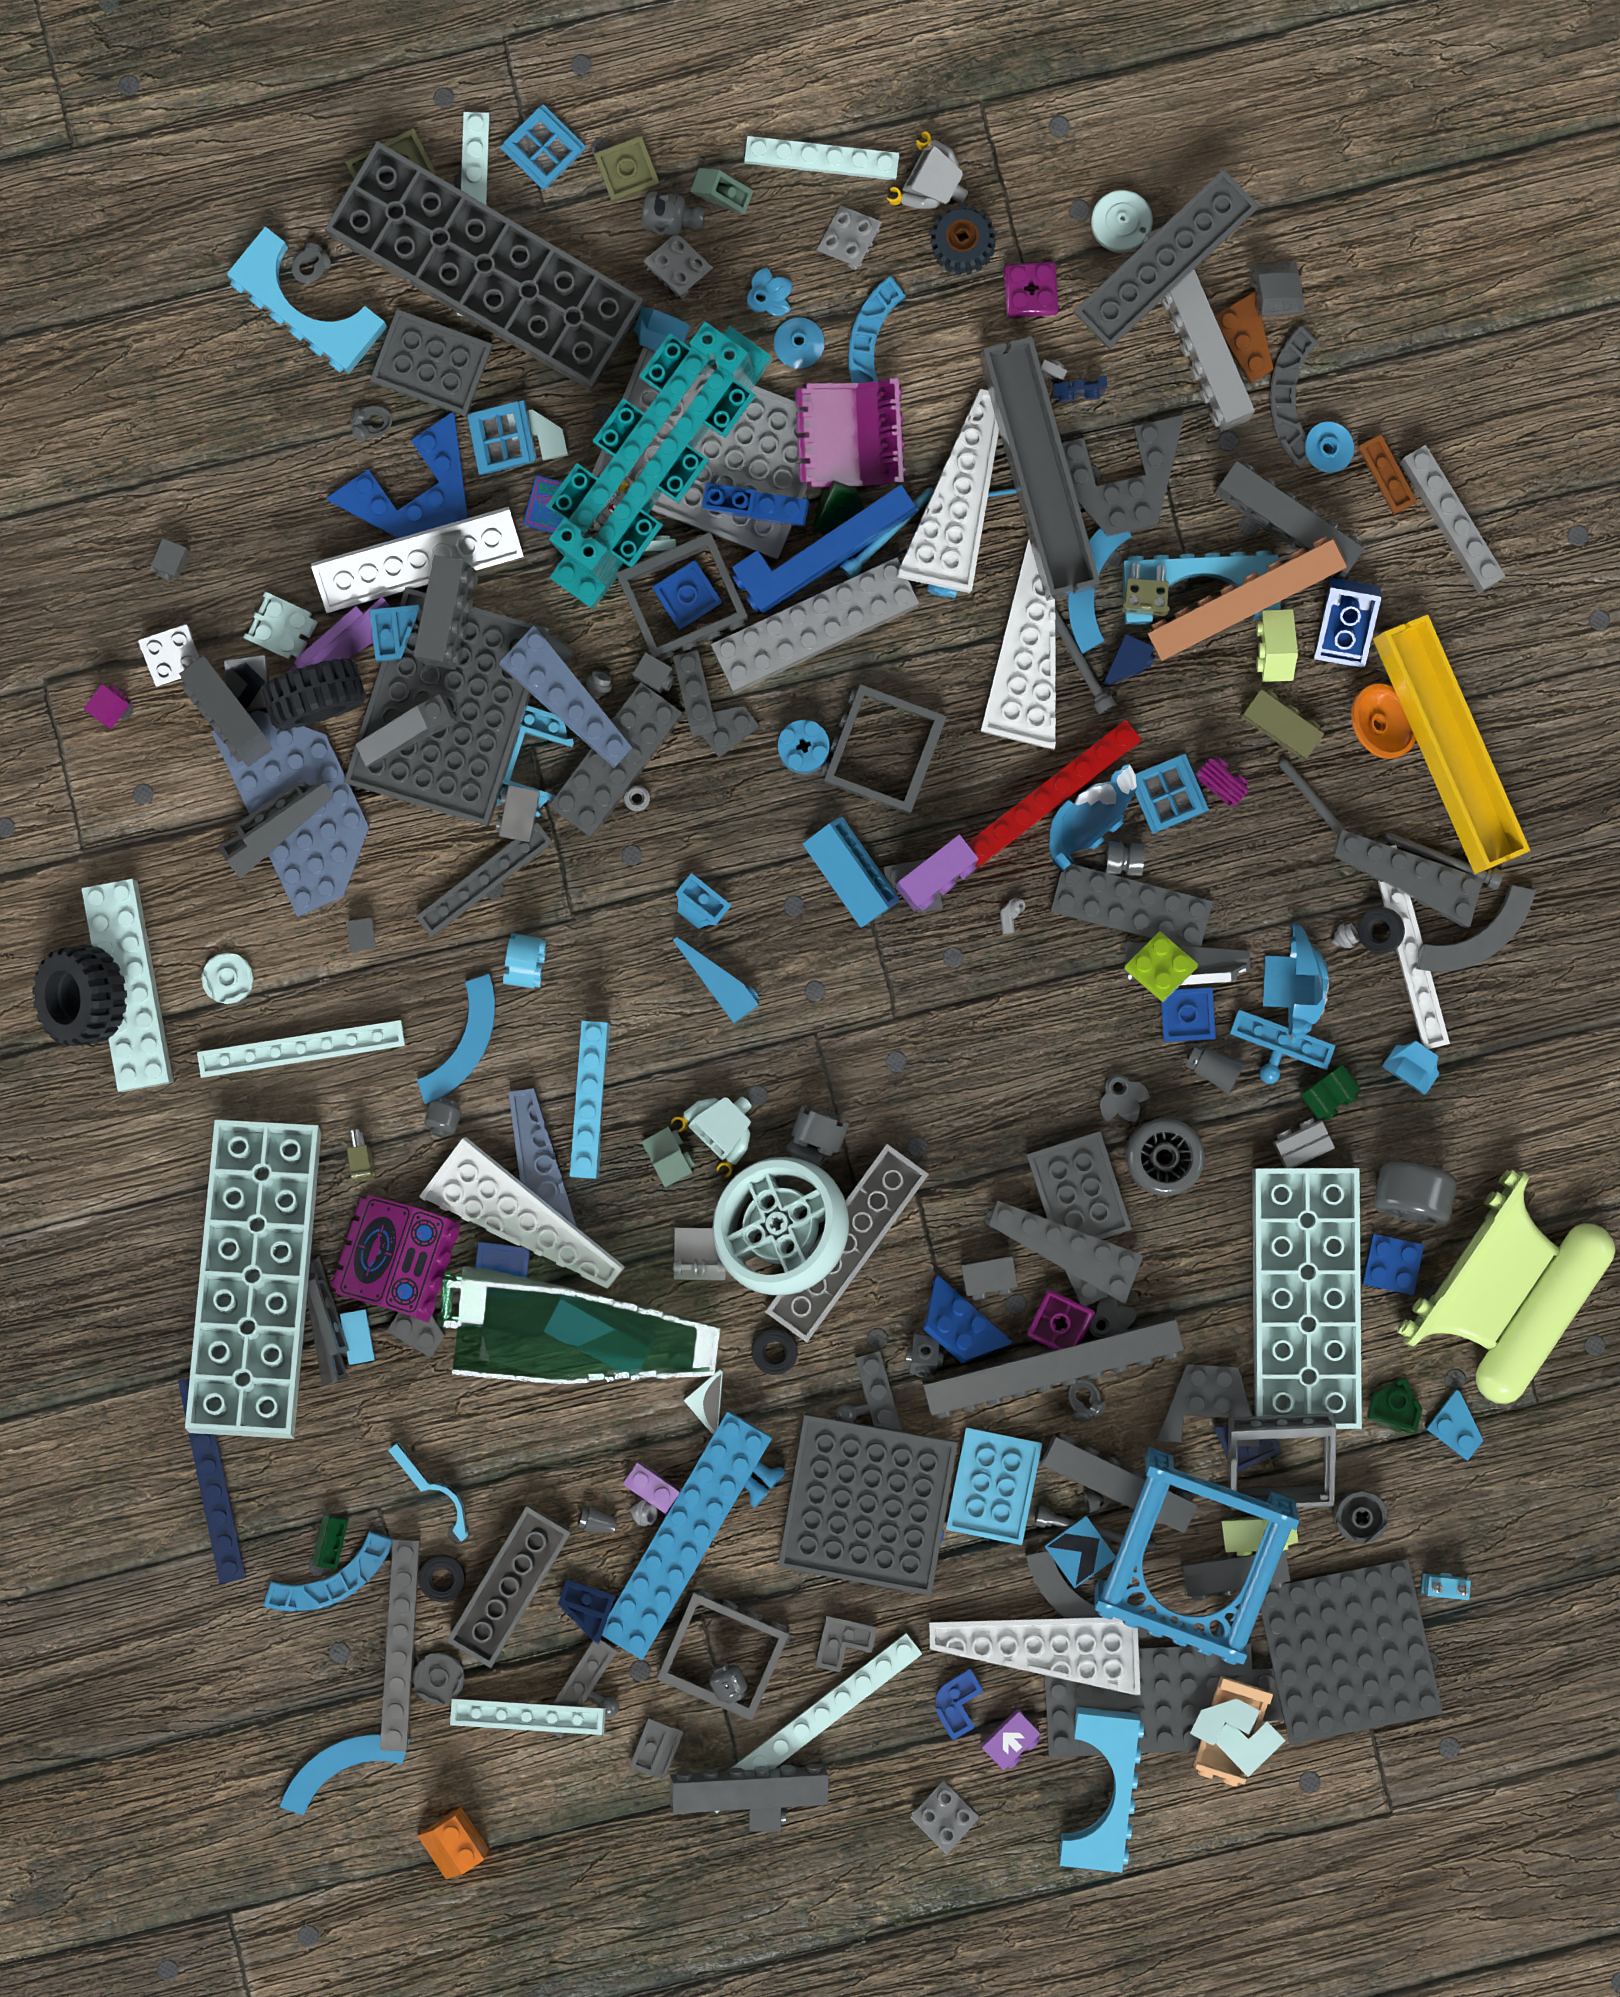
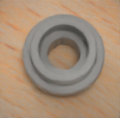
(637, 790)

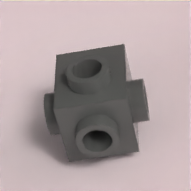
(924, 1356)

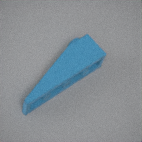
(726, 989)

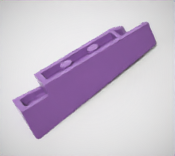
(343, 639)

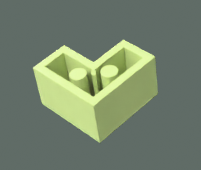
(1278, 646)
(1245, 1534)

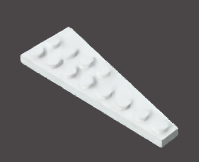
(1024, 679)
(493, 1198)

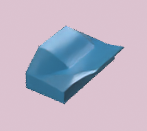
(655, 326)
(700, 903)
(1413, 1065)

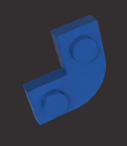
(950, 1701)

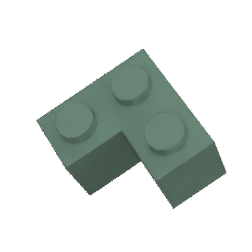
(668, 1157)

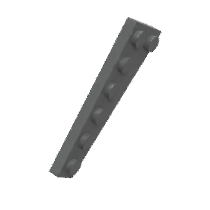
(1430, 883)
(1087, 1257)

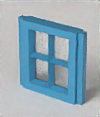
(543, 147)
(502, 437)
(1169, 794)

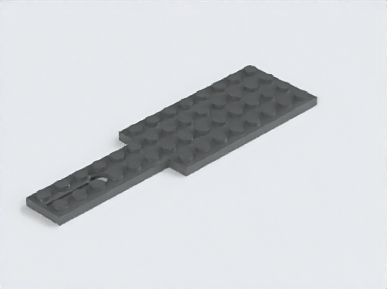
(1173, 1691)

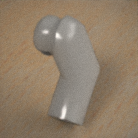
(1009, 913)

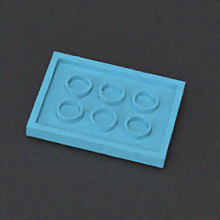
(993, 1486)

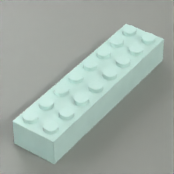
(120, 929)

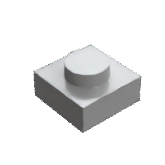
(1054, 371)

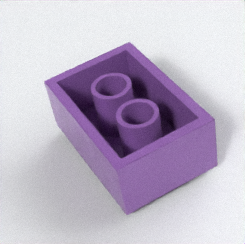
(937, 874)

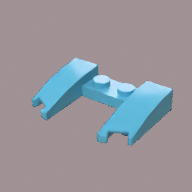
(542, 725)

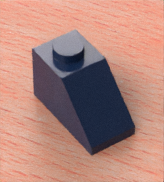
(1130, 660)

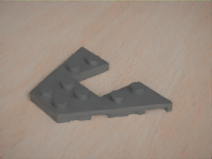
(1132, 502)

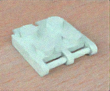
(281, 627)

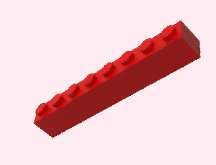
(1053, 792)

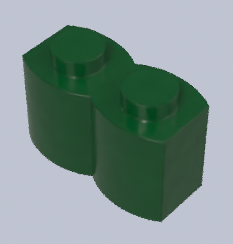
(1330, 1092)

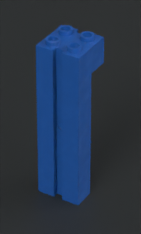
(774, 587)

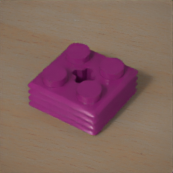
(1020, 302)
(1221, 782)
(1055, 1307)

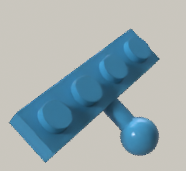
(1277, 1039)

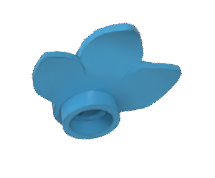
(772, 290)

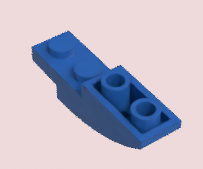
(755, 505)

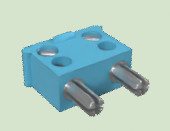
(1445, 1586)

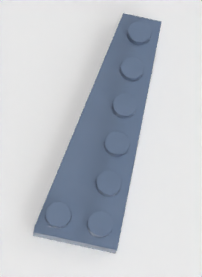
(556, 687)
(535, 1153)

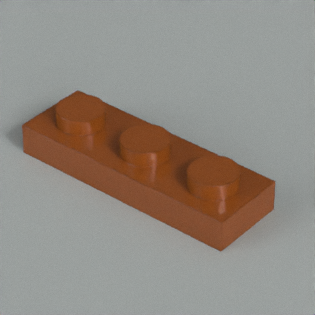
(1387, 474)

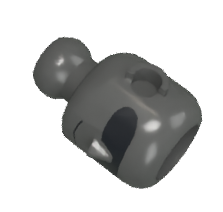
(668, 214)

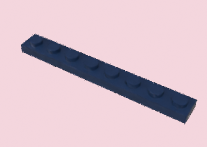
(215, 1501)

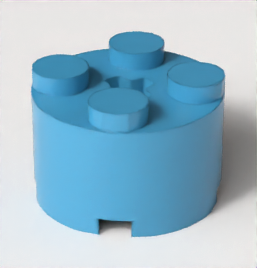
(790, 740)

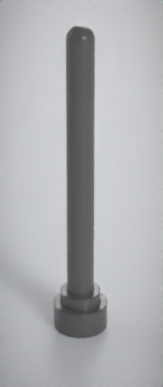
(1102, 700)
(1311, 796)
(1491, 877)
(1045, 1517)

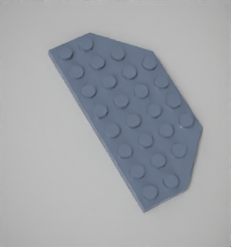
(324, 850)

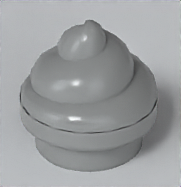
(599, 684)
(1346, 936)
(644, 1513)

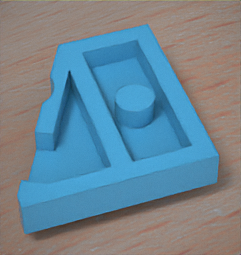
(391, 630)

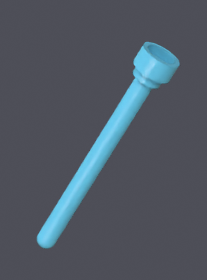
(852, 567)

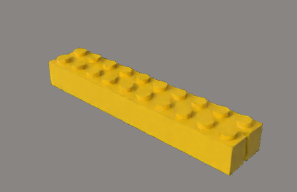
(1451, 744)

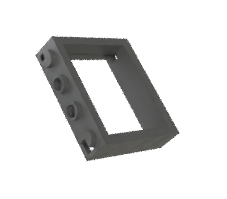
(666, 559)
(839, 745)
(1286, 1427)
(731, 1610)

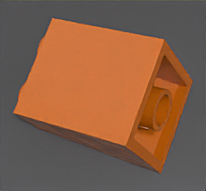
(454, 1844)

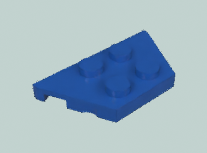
(959, 1325)

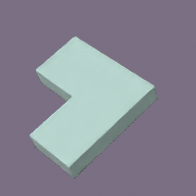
(1251, 1752)

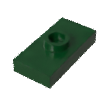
(330, 1541)

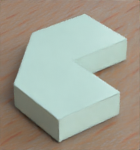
(549, 435)
(1213, 1719)

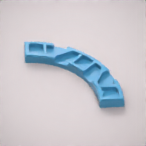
(867, 327)
(1081, 605)
(472, 1045)
(336, 1587)
(331, 1761)

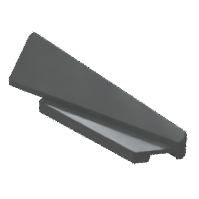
(272, 824)
(1214, 964)
(326, 1326)

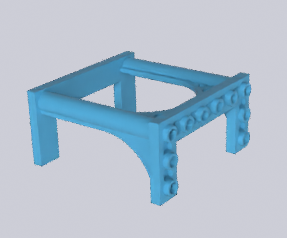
(1230, 1639)

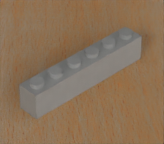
(1452, 519)

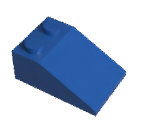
(1347, 622)

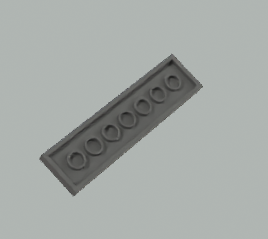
(1166, 259)

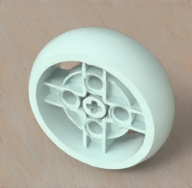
(739, 1246)

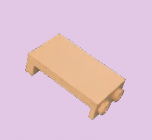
(1211, 1759)

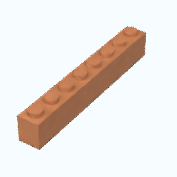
(1248, 598)

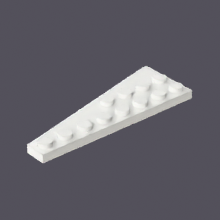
(951, 528)
(1072, 1649)

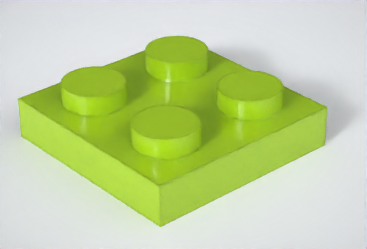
(1161, 966)

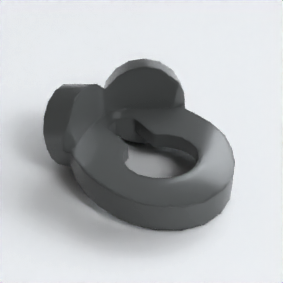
(311, 250)
(363, 432)
(1097, 1406)

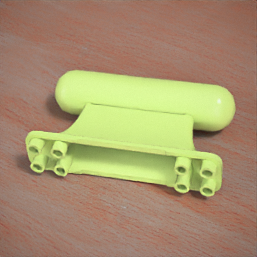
(1513, 1291)

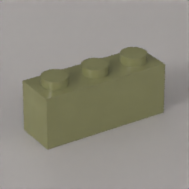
(1283, 724)

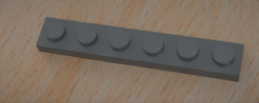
(482, 881)

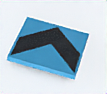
(1080, 1551)

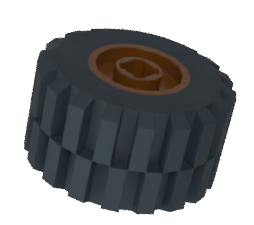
(963, 240)

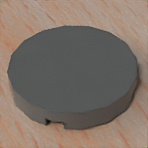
(438, 1678)

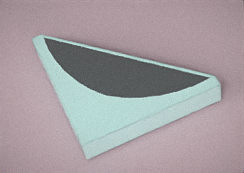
(706, 1401)

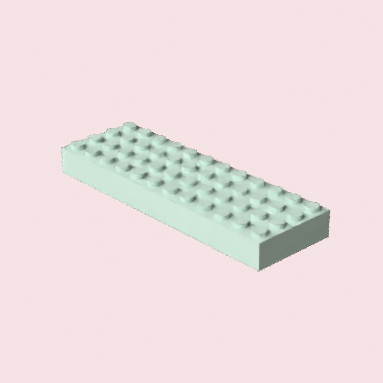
(253, 1279)

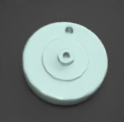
(1121, 221)

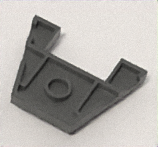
(1207, 1393)

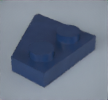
(1080, 388)
(1248, 1455)
(586, 1607)

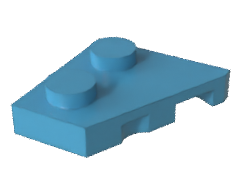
(1456, 1426)

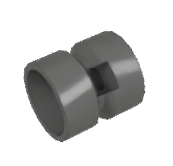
(1125, 858)

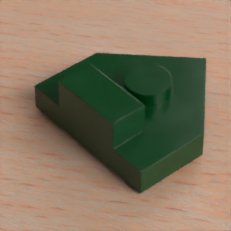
(837, 506)
(1395, 1408)

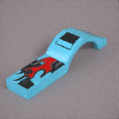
(424, 1484)

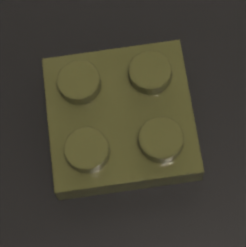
(626, 169)

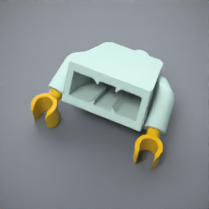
(720, 1127)

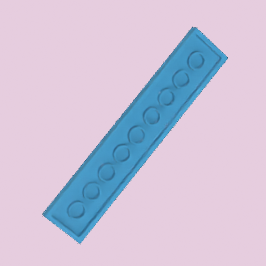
(685, 1535)

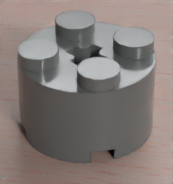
(819, 1129)
(1345, 1515)

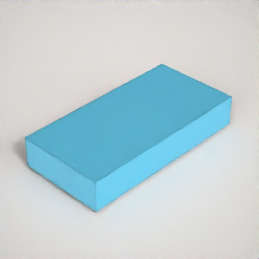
(358, 1336)

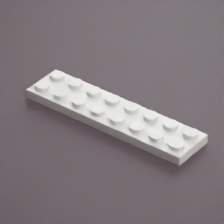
(409, 559)

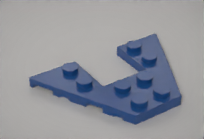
(434, 508)

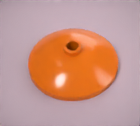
(1381, 722)

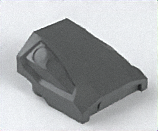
(1277, 289)

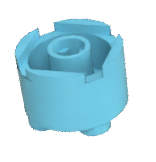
(523, 961)

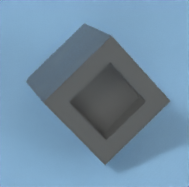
(361, 934)

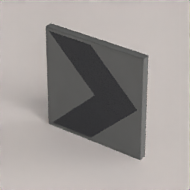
(246, 680)

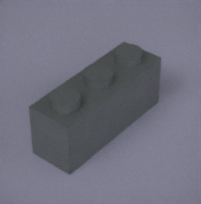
(694, 693)

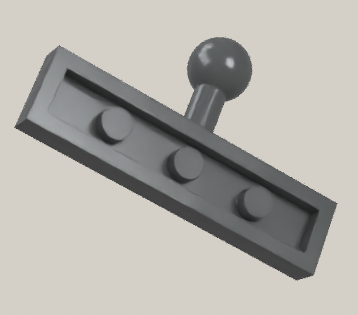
(877, 1394)
(584, 1678)

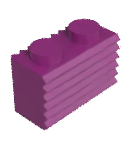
(107, 705)

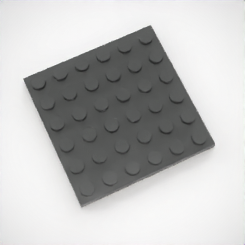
(868, 1504)
(1349, 1652)

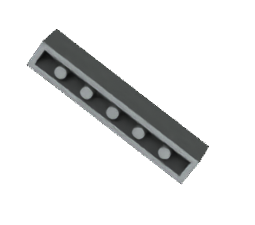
(748, 1788)

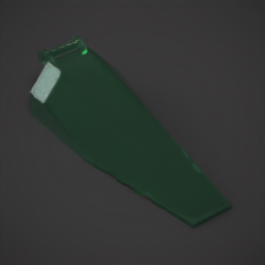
(566, 1336)

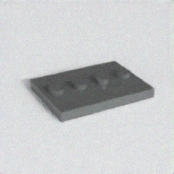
(431, 363)
(1080, 1187)

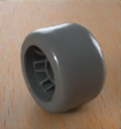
(1185, 1162)
(1415, 1193)

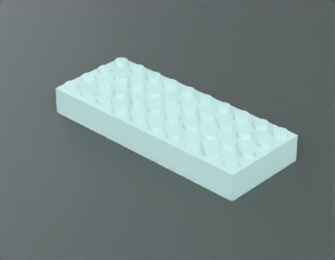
(1307, 1293)

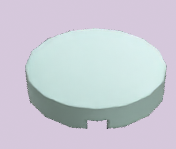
(227, 978)

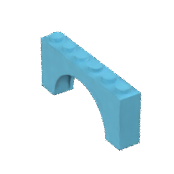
(340, 341)
(1226, 569)
(589, 1099)
(1104, 1842)

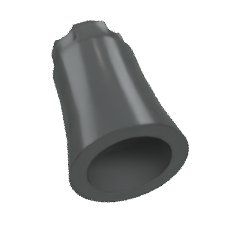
(1215, 1067)

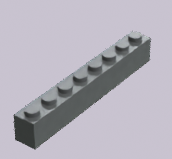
(400, 1645)

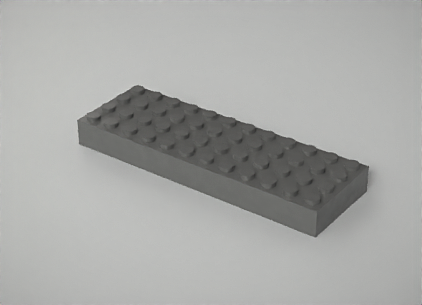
(484, 266)

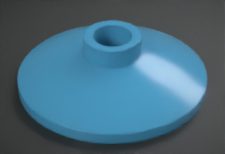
(799, 355)
(1339, 443)

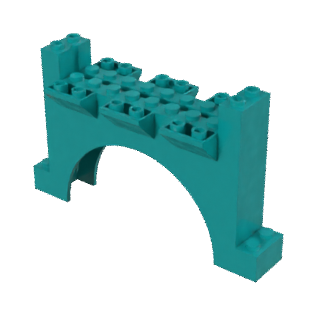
(592, 563)

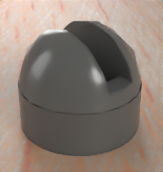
(1093, 1501)

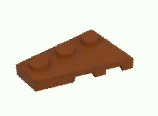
(1246, 338)

